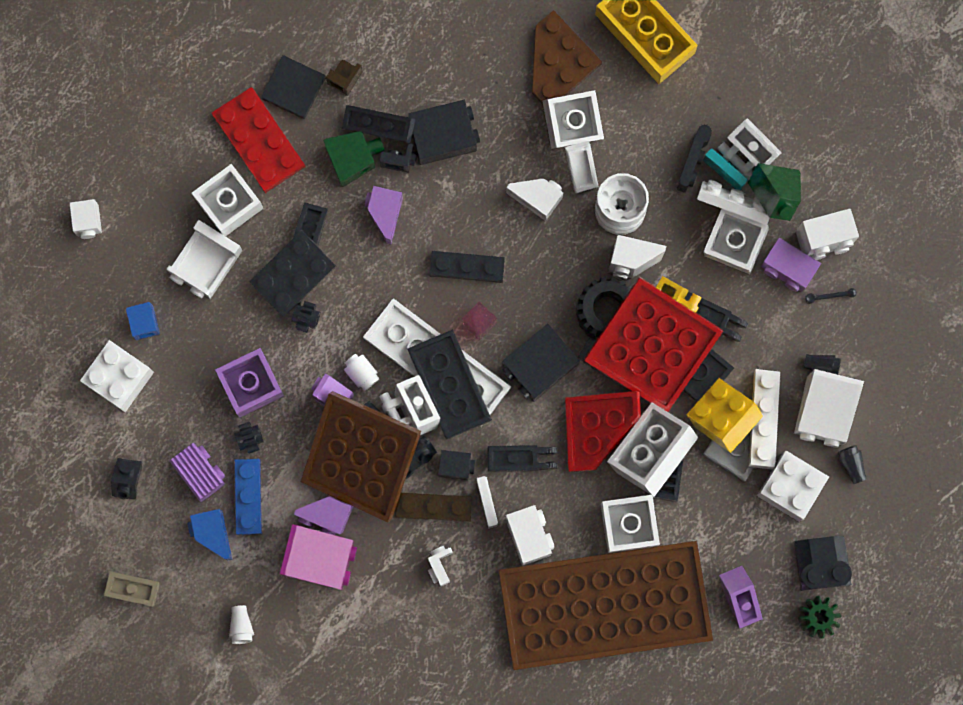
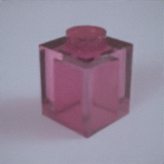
(479, 320)

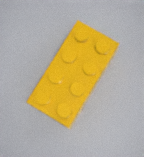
(648, 34)

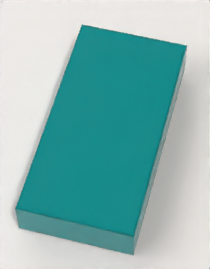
(725, 169)

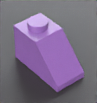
(384, 210)
(741, 596)

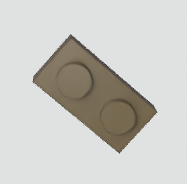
(132, 589)

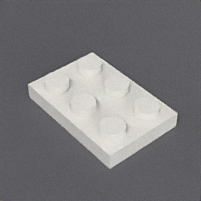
(732, 201)

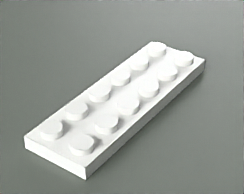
(401, 329)

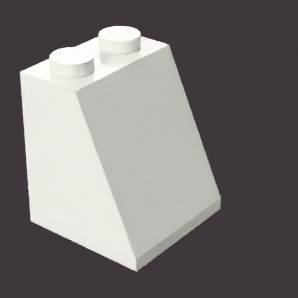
(828, 407)

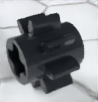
(306, 316)
(248, 437)

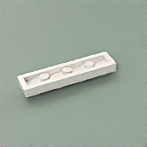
(764, 434)

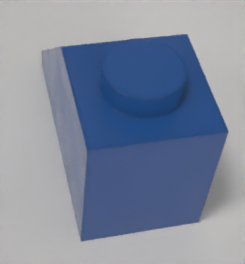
(211, 532)

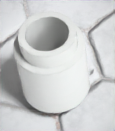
(361, 372)

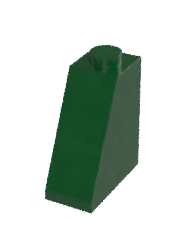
(777, 190)

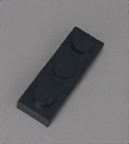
(378, 123)
(467, 266)

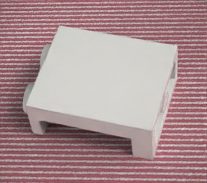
(204, 261)

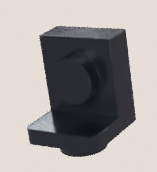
(395, 160)

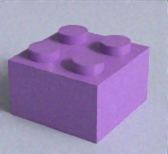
(249, 382)

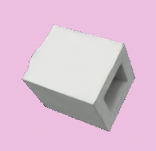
(85, 218)

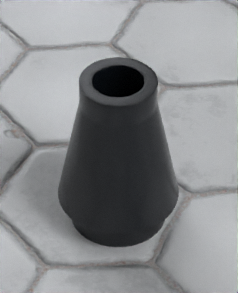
(824, 363)
(852, 462)

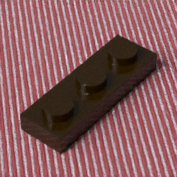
(434, 507)

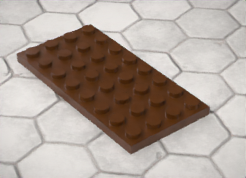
(605, 605)

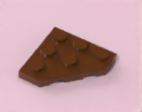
(559, 59)

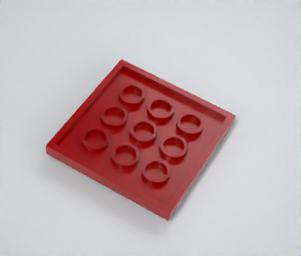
(653, 344)

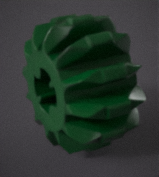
(811, 620)

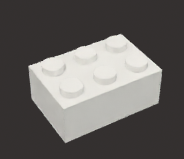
(653, 449)

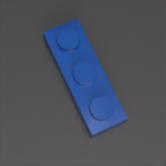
(248, 496)

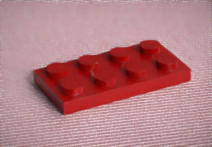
(258, 139)

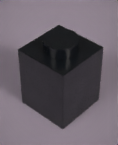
(456, 465)

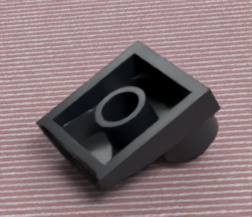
(822, 563)

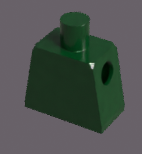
(352, 155)

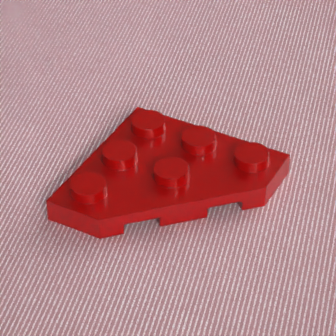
(597, 426)

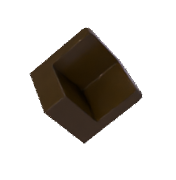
(344, 76)

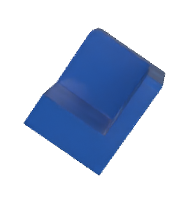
(142, 321)

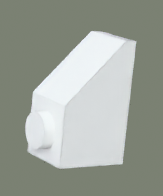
(537, 195)

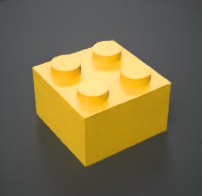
(724, 415)

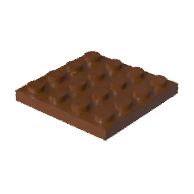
(360, 456)

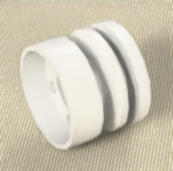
(622, 191)

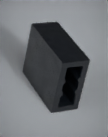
(444, 132)
(539, 363)

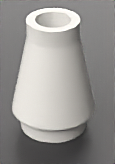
(240, 626)

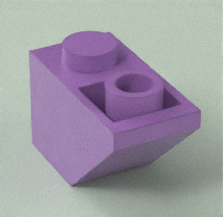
(327, 384)
(327, 513)

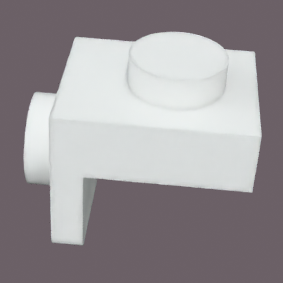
(437, 571)

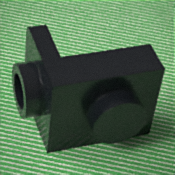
(126, 478)

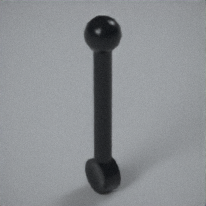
(810, 298)

